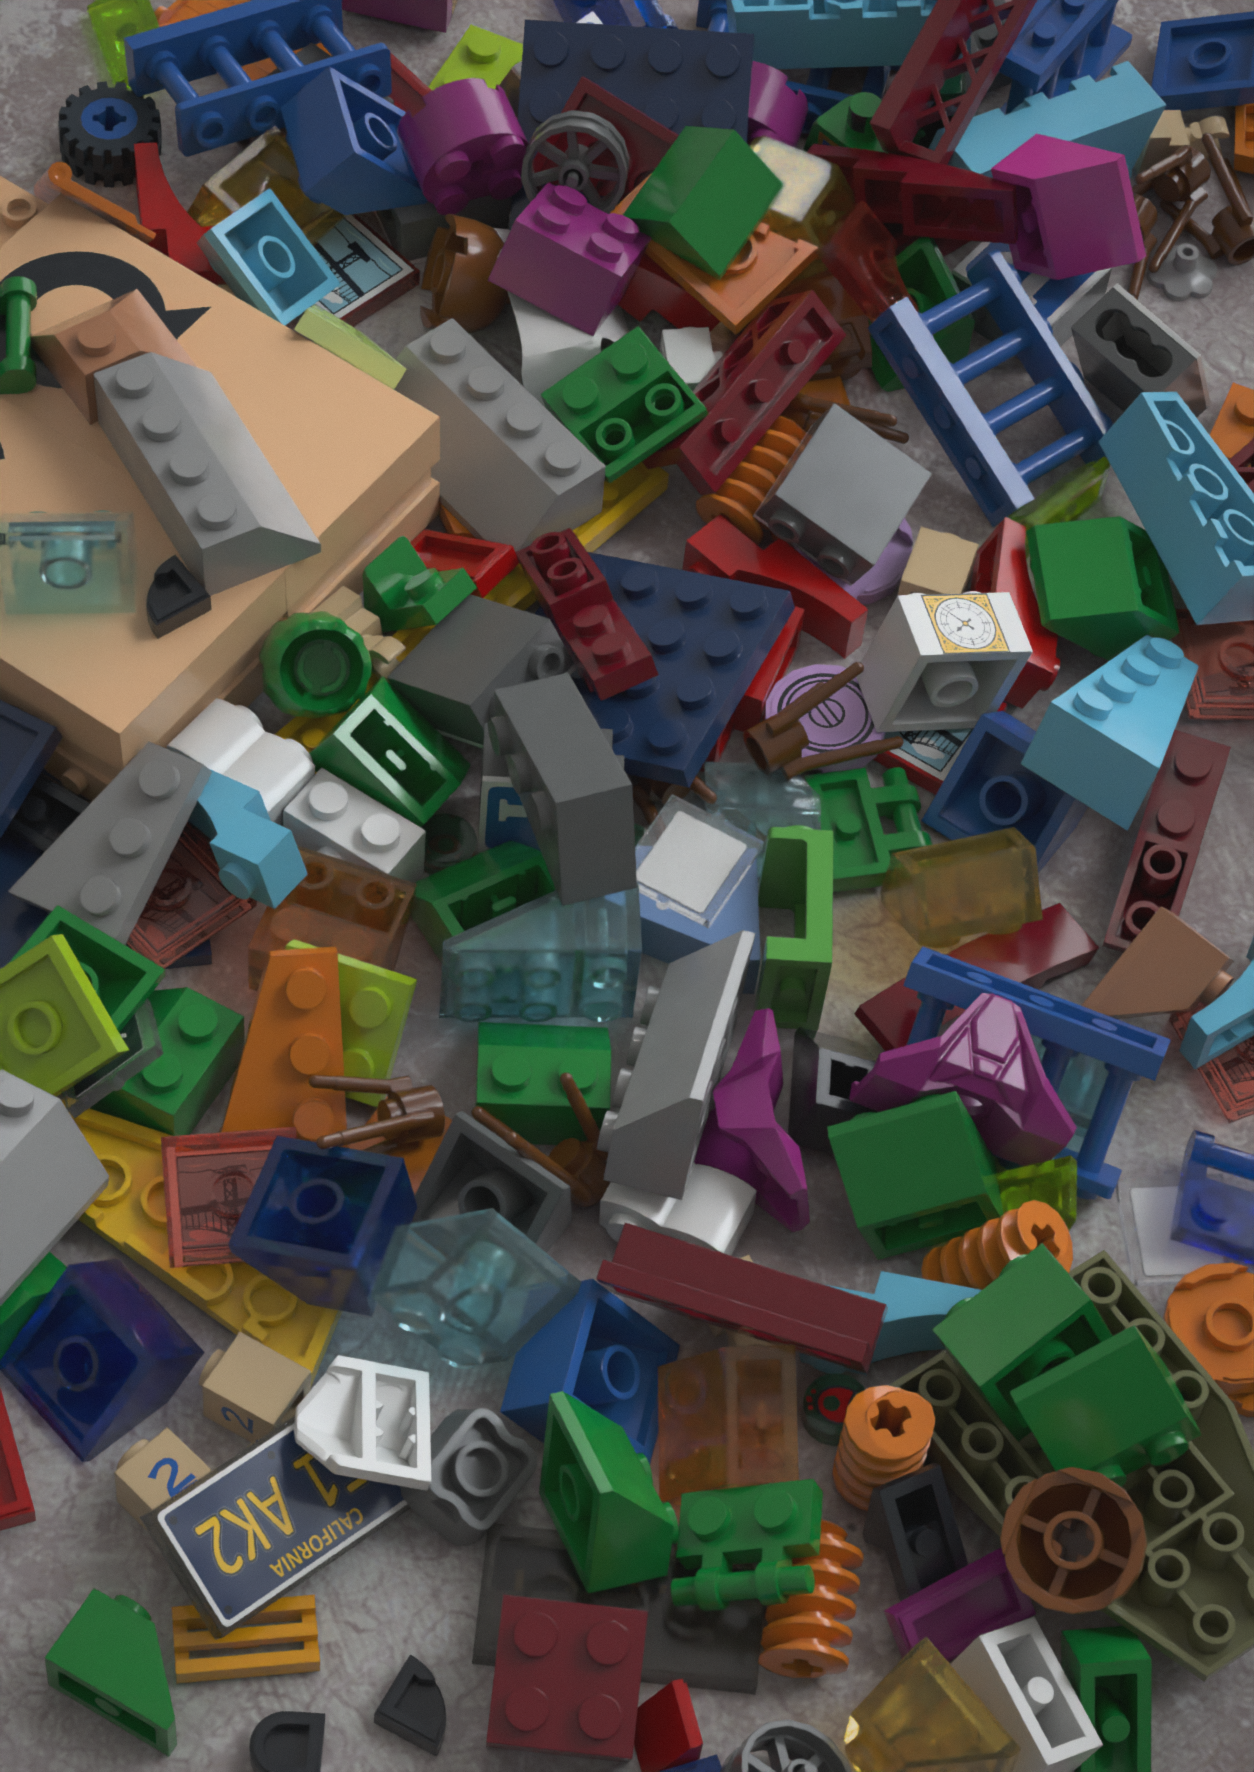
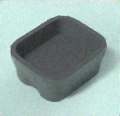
(473, 1475)

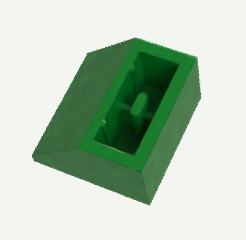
(624, 403)
(1101, 584)
(392, 755)
(478, 891)
(916, 1174)

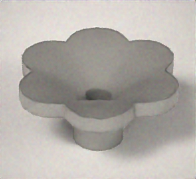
(1184, 274)

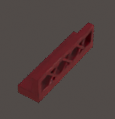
(933, 62)
(752, 388)
(744, 1297)

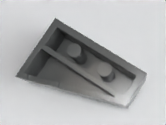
(568, 786)

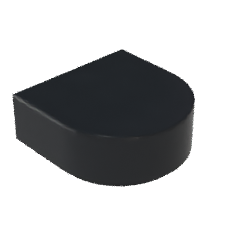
(288, 1742)

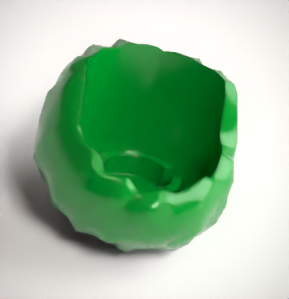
(314, 665)

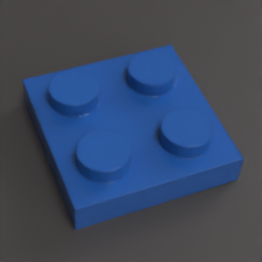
(1205, 62)

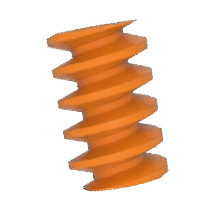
(752, 480)
(984, 1251)
(881, 1440)
(807, 1627)

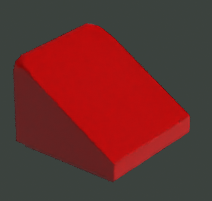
(667, 1729)

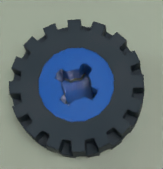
(101, 132)

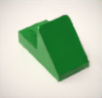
(409, 594)

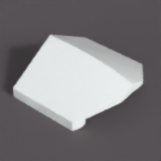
(369, 1422)

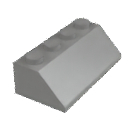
(503, 455)
(200, 471)
(675, 1068)
(44, 1177)

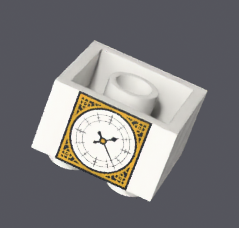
(943, 660)

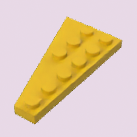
(235, 1294)

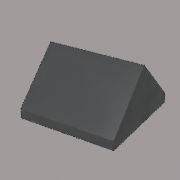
(483, 1172)

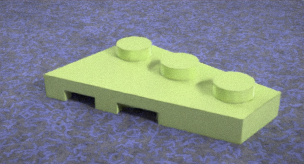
(349, 345)

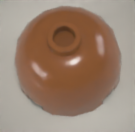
(459, 275)
(1073, 1541)

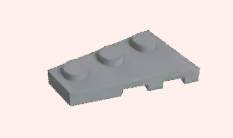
(118, 844)

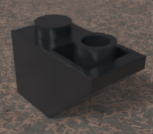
(822, 1085)

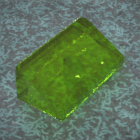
(112, 23)
(1067, 497)

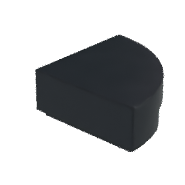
(174, 598)
(414, 1707)

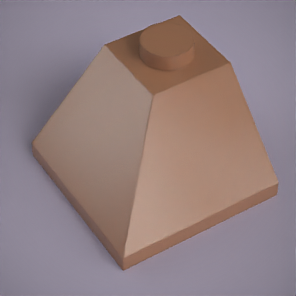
(101, 340)
(1162, 972)

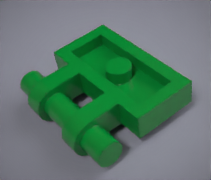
(853, 815)
(748, 1526)

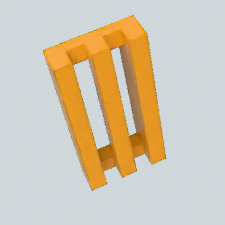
(248, 1665)

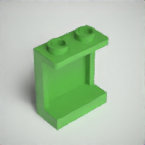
(797, 969)

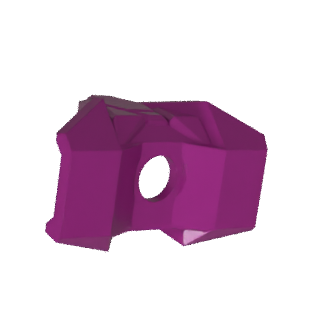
(995, 1073)
(743, 1130)

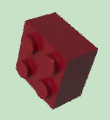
(567, 1678)

